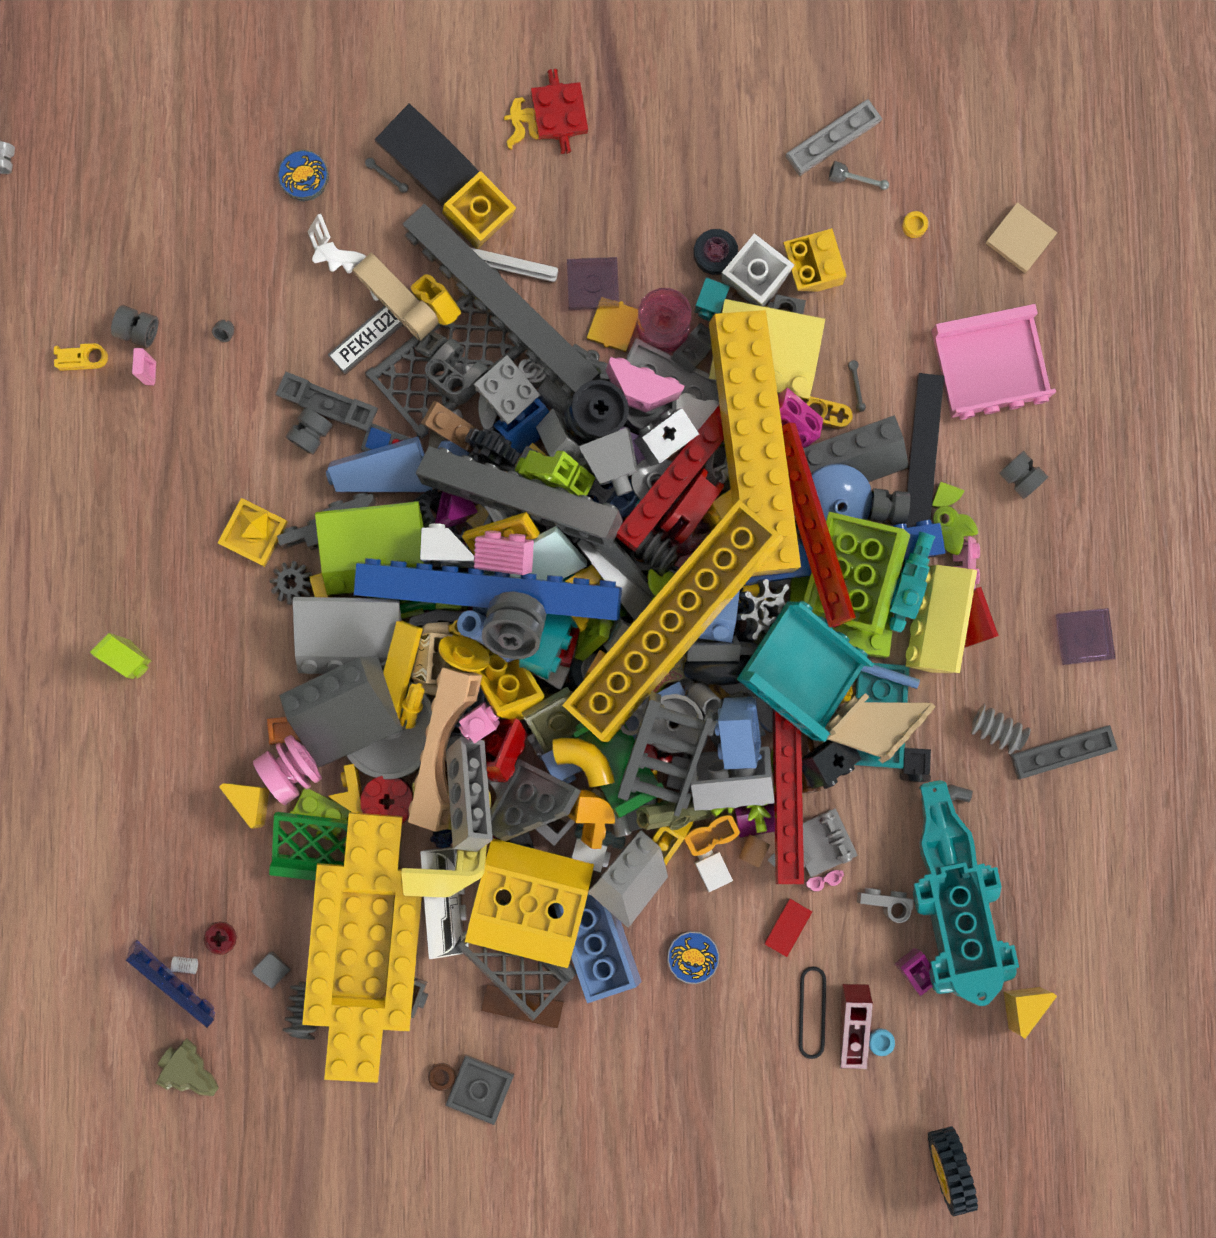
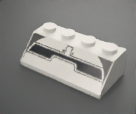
(443, 914)

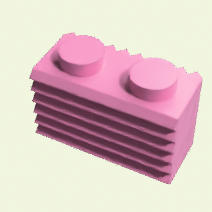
(503, 553)

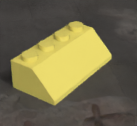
(942, 620)

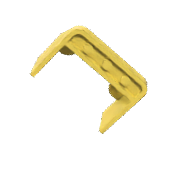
(445, 883)

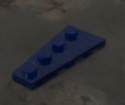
(170, 984)

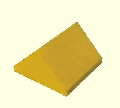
(248, 801)
(1026, 1008)

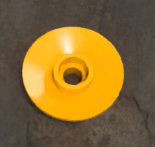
(464, 653)

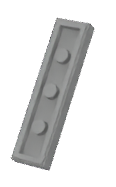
(833, 137)

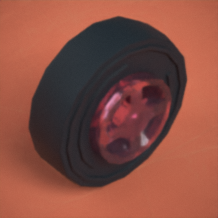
(717, 243)

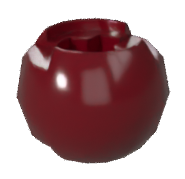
(214, 945)

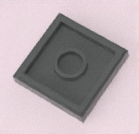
(480, 1089)

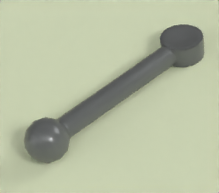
(370, 164)
(853, 366)

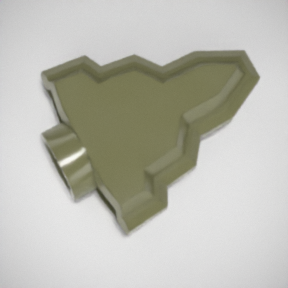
(185, 1070)

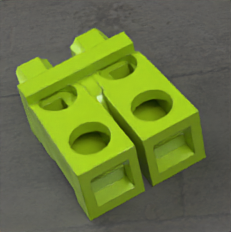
(556, 471)

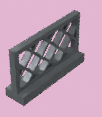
(561, 974)

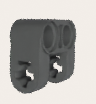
(444, 361)

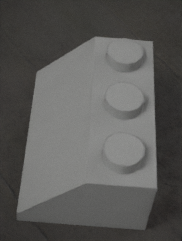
(724, 788)
(631, 879)

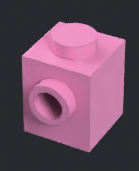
(478, 722)

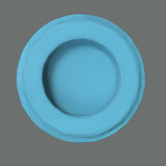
(881, 1042)

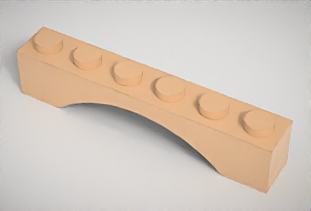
(431, 801)

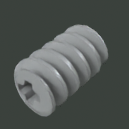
(1000, 729)

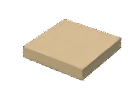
(1021, 238)

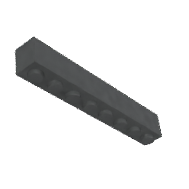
(516, 495)

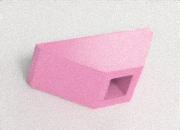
(642, 386)

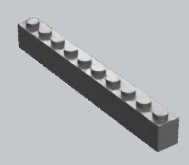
(499, 300)

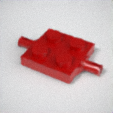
(559, 111)

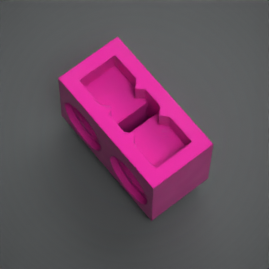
(798, 412)

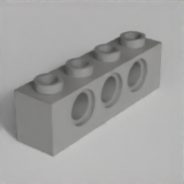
(468, 795)

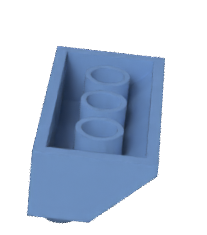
(602, 953)

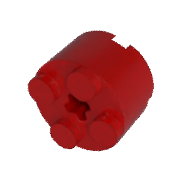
(377, 790)

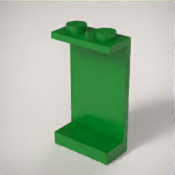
(617, 753)

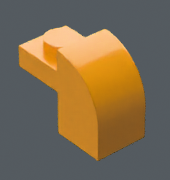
(593, 813)

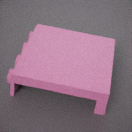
(992, 362)

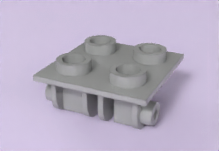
(506, 390)
(826, 842)

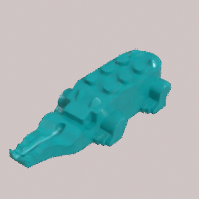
(958, 901)

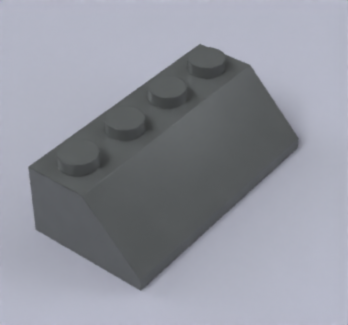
(872, 450)

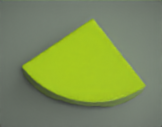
(946, 495)

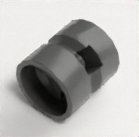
(130, 325)
(309, 430)
(1023, 475)
(890, 506)

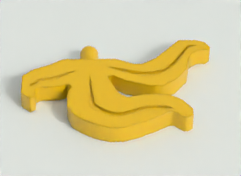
(517, 115)

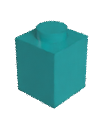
(711, 299)

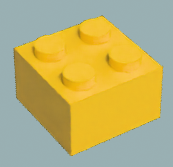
(478, 210)

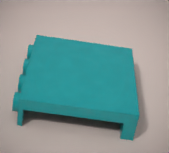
(803, 669)

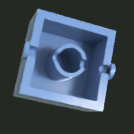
(738, 733)

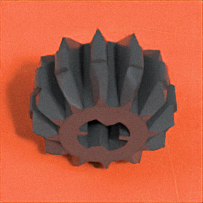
(285, 575)

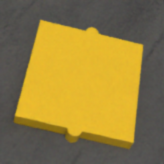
(614, 326)

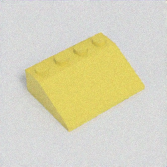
(794, 346)

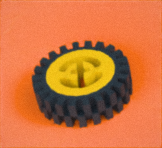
(952, 1171)

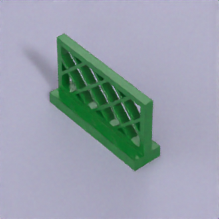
(303, 866)

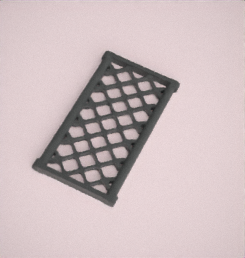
(374, 373)

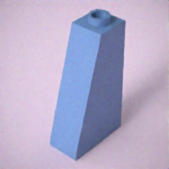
(380, 469)

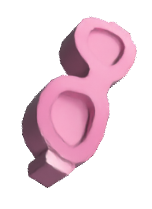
(832, 878)

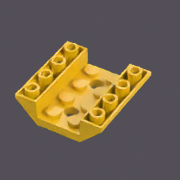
(535, 883)

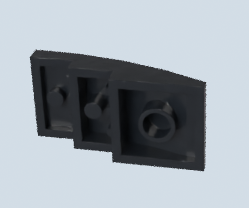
(426, 155)

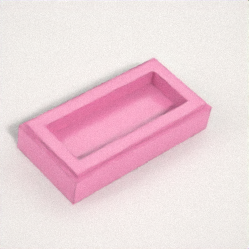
(144, 366)

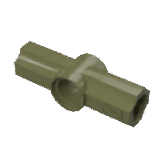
(663, 815)

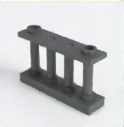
(647, 735)

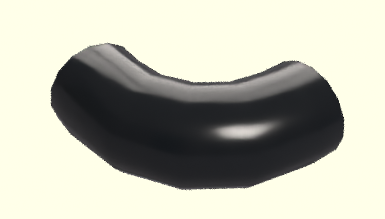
(716, 671)

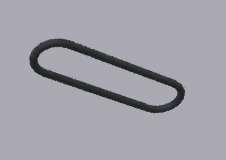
(823, 1012)

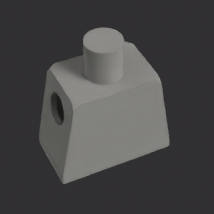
(612, 459)

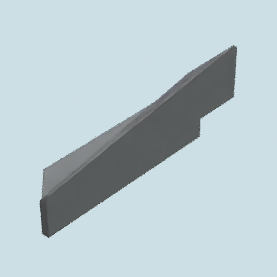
(617, 566)

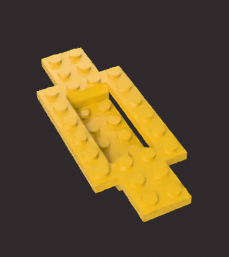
(360, 941)

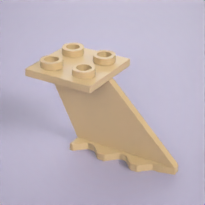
(876, 726)

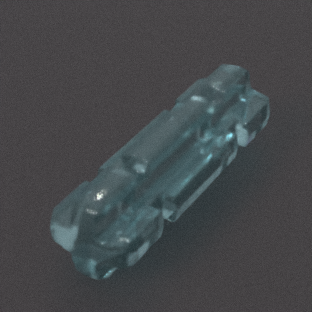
(617, 842)

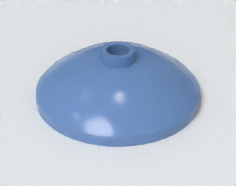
(843, 484)

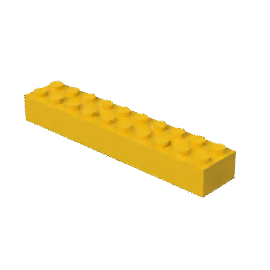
(754, 428)
(673, 621)

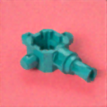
(911, 583)

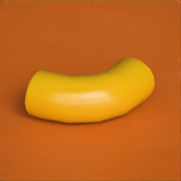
(585, 756)

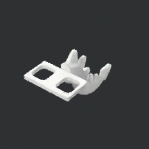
(328, 251)

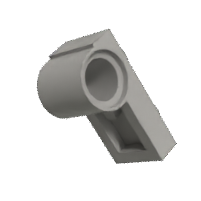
(873, 897)

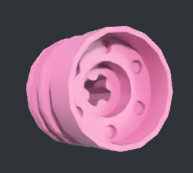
(285, 771)

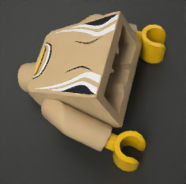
(428, 660)

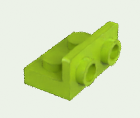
(318, 805)

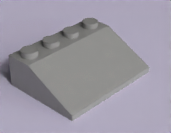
(340, 630)

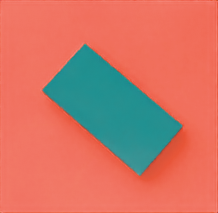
(882, 691)

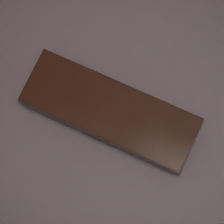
(498, 1003)

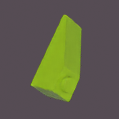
(121, 656)

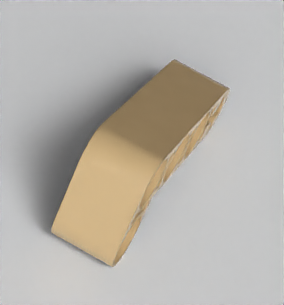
(396, 297)

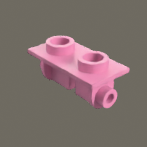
(968, 555)

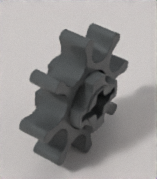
(757, 609)

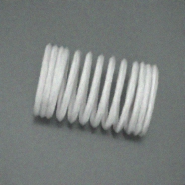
(176, 962)

